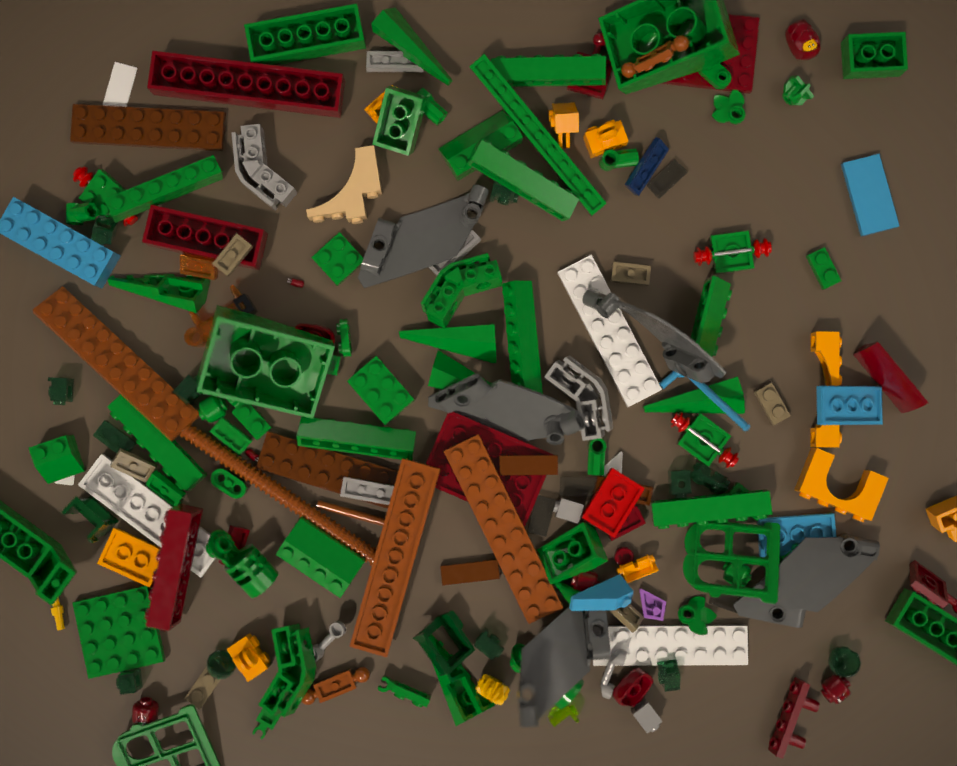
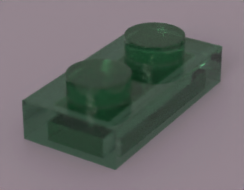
(113, 437)

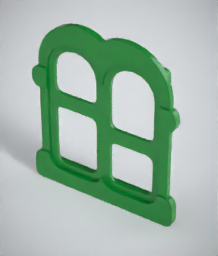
(697, 555)
(187, 714)

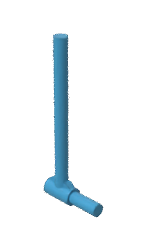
(712, 395)

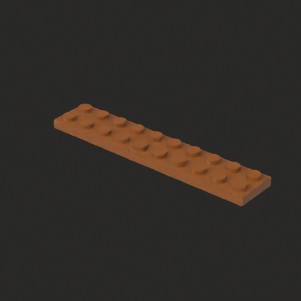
(116, 363)
(503, 528)
(394, 557)

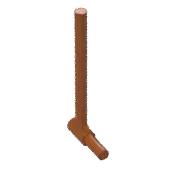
(351, 513)

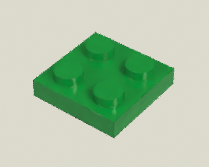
(338, 259)

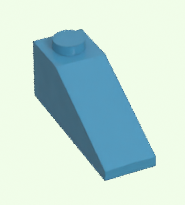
(604, 596)

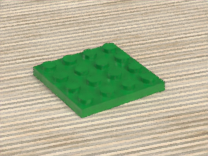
(116, 632)

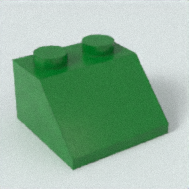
(57, 458)

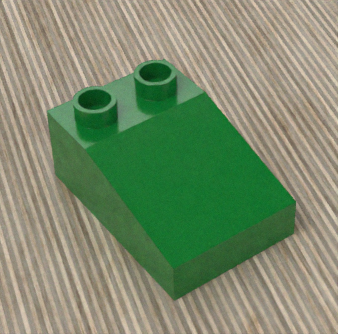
(651, 23)
(264, 363)

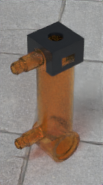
(241, 303)

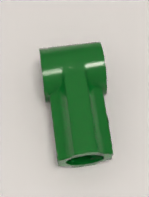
(433, 109)
(620, 159)
(78, 213)
(596, 459)

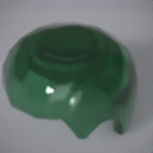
(844, 661)
(220, 664)

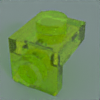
(558, 715)

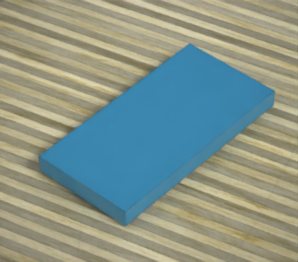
(870, 195)
(849, 405)
(796, 528)

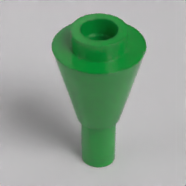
(566, 590)

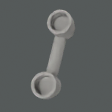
(336, 630)
(616, 658)

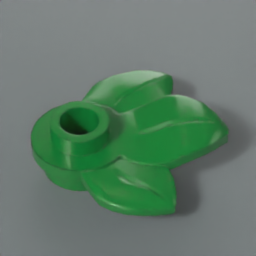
(726, 106)
(699, 615)

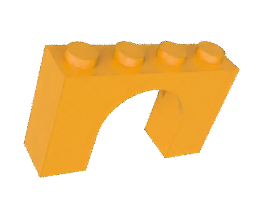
(860, 504)

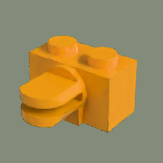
(565, 120)
(606, 137)
(944, 517)
(249, 656)

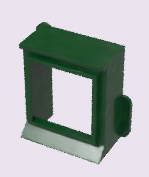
(94, 513)
(453, 627)

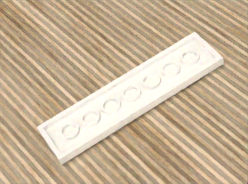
(611, 335)
(138, 506)
(668, 642)

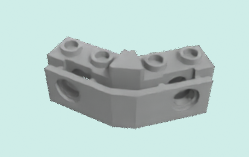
(256, 166)
(584, 394)

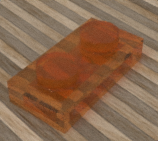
(198, 266)

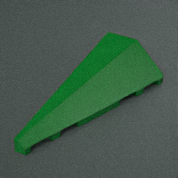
(396, 30)
(182, 292)
(470, 341)
(447, 372)
(698, 402)
(460, 690)

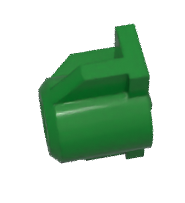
(796, 91)

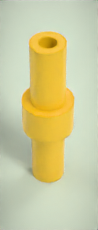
(57, 611)

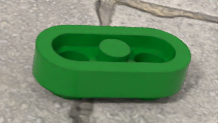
(712, 76)
(345, 344)
(229, 483)

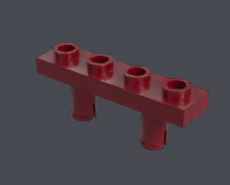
(786, 723)

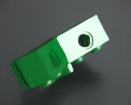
(455, 283)
(295, 672)

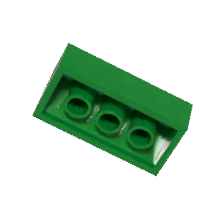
(497, 129)
(710, 314)
(320, 557)

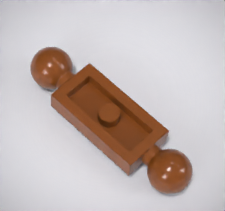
(660, 54)
(336, 685)

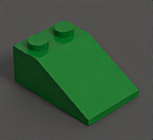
(572, 553)

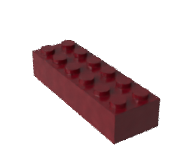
(200, 235)
(173, 567)

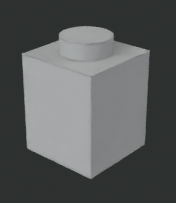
(568, 510)
(646, 716)

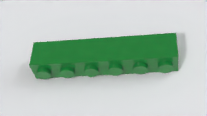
(552, 71)
(522, 180)
(164, 188)
(522, 334)
(356, 438)
(169, 454)
(711, 508)

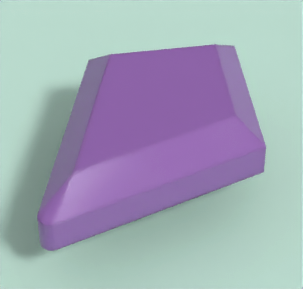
(652, 606)

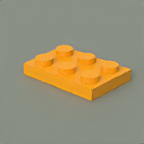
(130, 557)

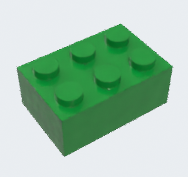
(874, 55)
(399, 120)
(381, 390)

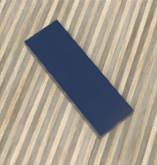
(647, 166)

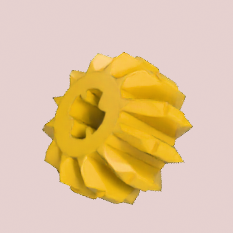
(492, 689)

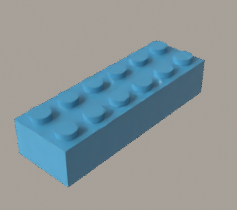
(58, 243)

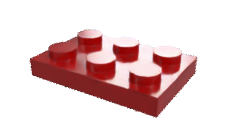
(612, 502)

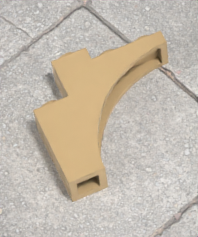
(350, 200)

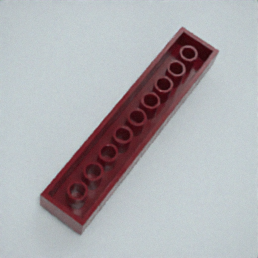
(246, 84)

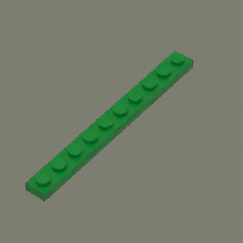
(537, 134)

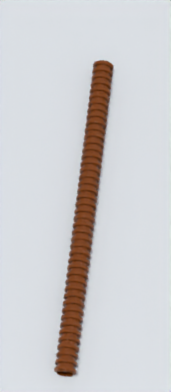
(277, 491)

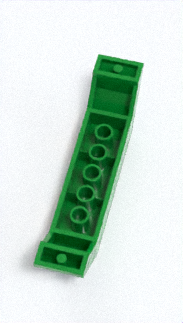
(34, 555)

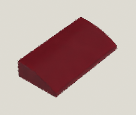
(890, 377)

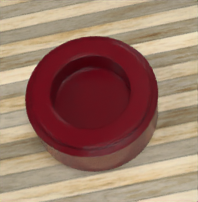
(623, 556)

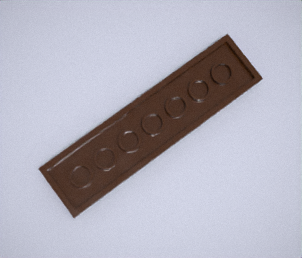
(147, 127)
(318, 466)

